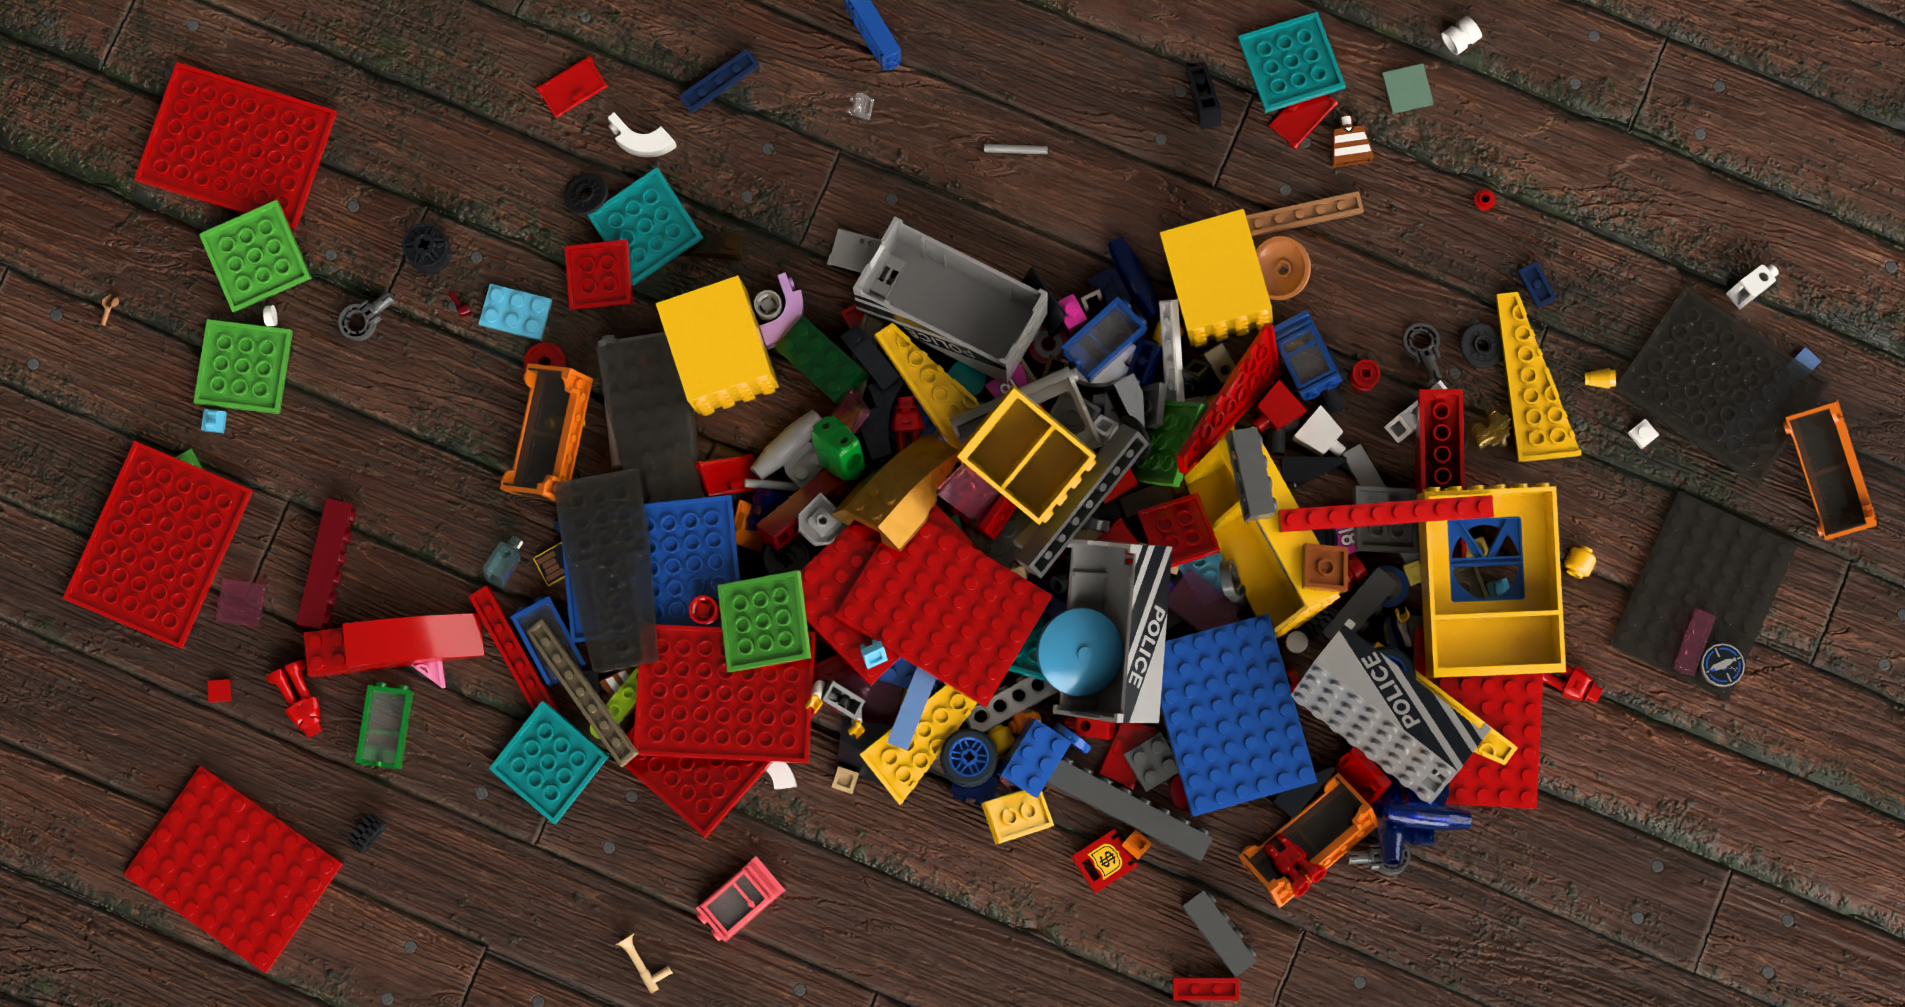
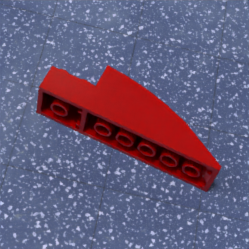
(1440, 445)
(393, 643)

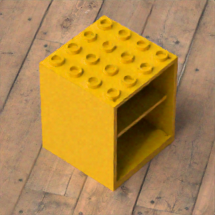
(1217, 278)
(717, 346)
(1027, 455)

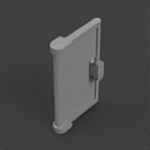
(854, 251)

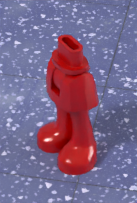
(905, 422)
(1576, 686)
(303, 713)

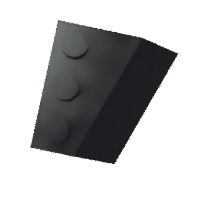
(851, 748)

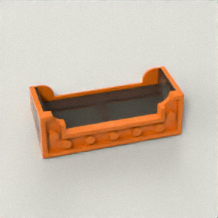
(548, 431)
(1831, 470)
(1322, 830)

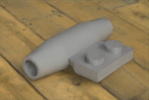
(792, 452)

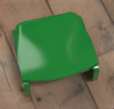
(838, 458)

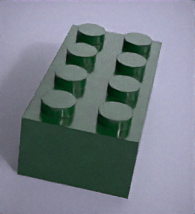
(821, 360)

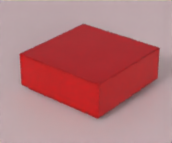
(219, 691)

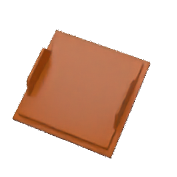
(745, 538)

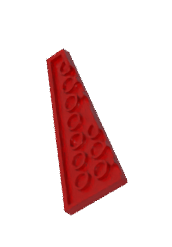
(1245, 385)

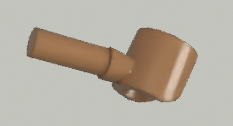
(107, 307)

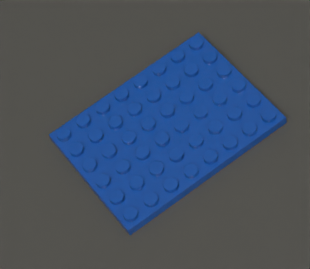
(690, 556)
(1232, 716)

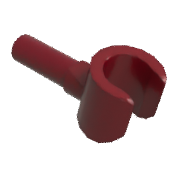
(463, 309)

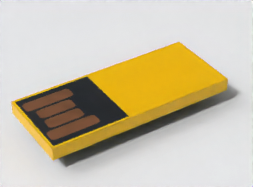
(551, 564)

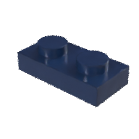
(1536, 285)

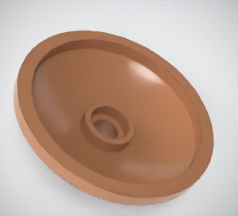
(1274, 257)

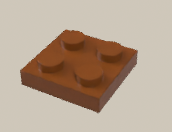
(1324, 567)

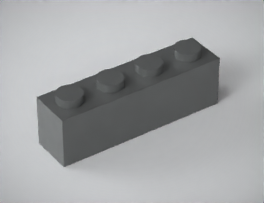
(1251, 474)
(1364, 603)
(1219, 934)

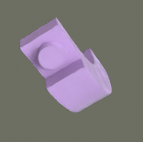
(793, 311)

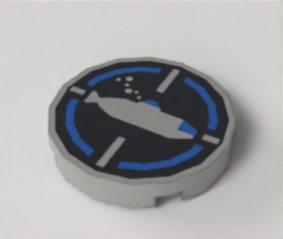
(1722, 665)

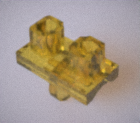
(1495, 433)

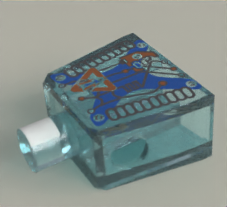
(503, 562)

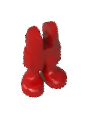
(1294, 856)

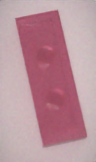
(1694, 642)

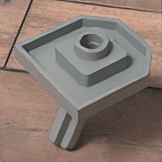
(817, 523)

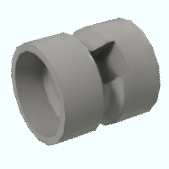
(768, 306)

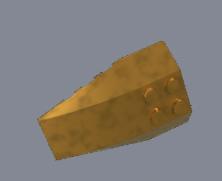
(900, 492)

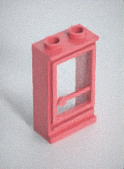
(739, 900)

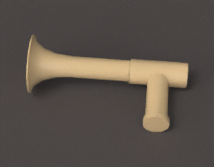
(648, 979)

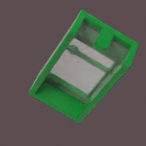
(384, 726)

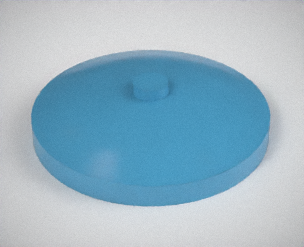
(1079, 651)

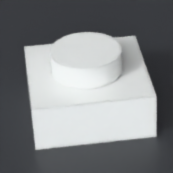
(1643, 433)

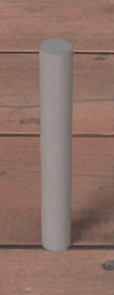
(1020, 149)
(766, 484)

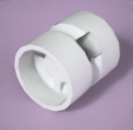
(1459, 37)

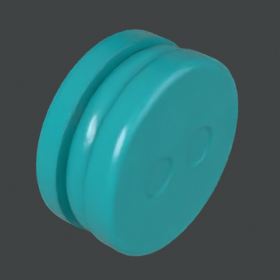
(968, 377)

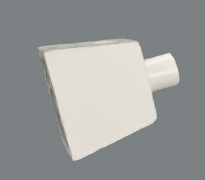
(1752, 285)
(1320, 434)

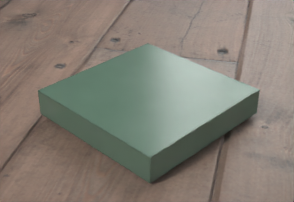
(1407, 88)

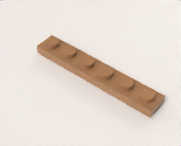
(1305, 214)

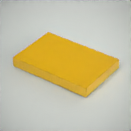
(1016, 815)

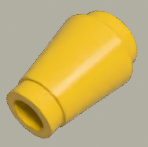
(1601, 378)

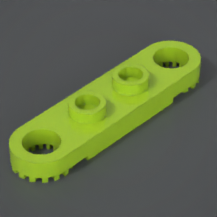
(622, 700)

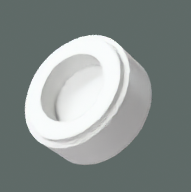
(270, 316)
(1296, 642)

